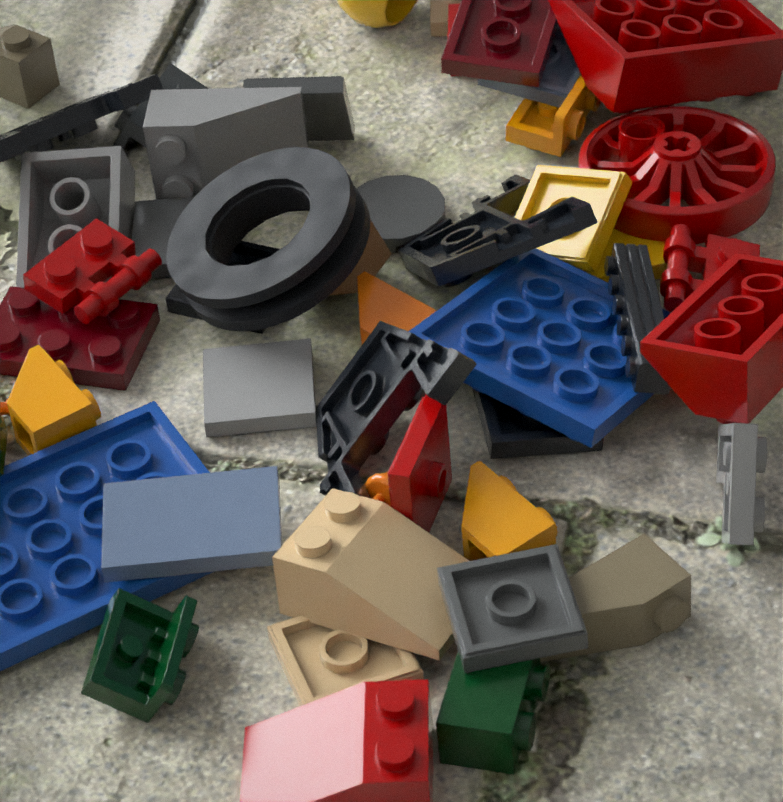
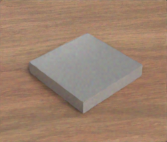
(258, 388)

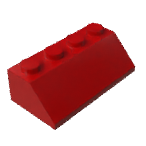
(725, 341)

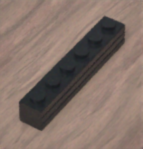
(638, 311)

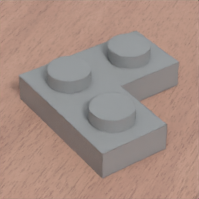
(738, 460)

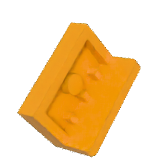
(550, 127)

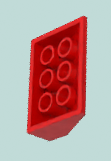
(670, 50)

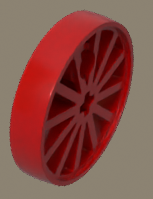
(678, 157)

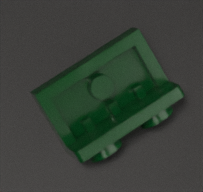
(140, 654)

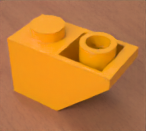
(48, 404)
(500, 518)

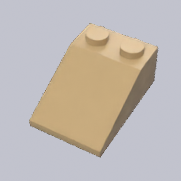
(367, 574)

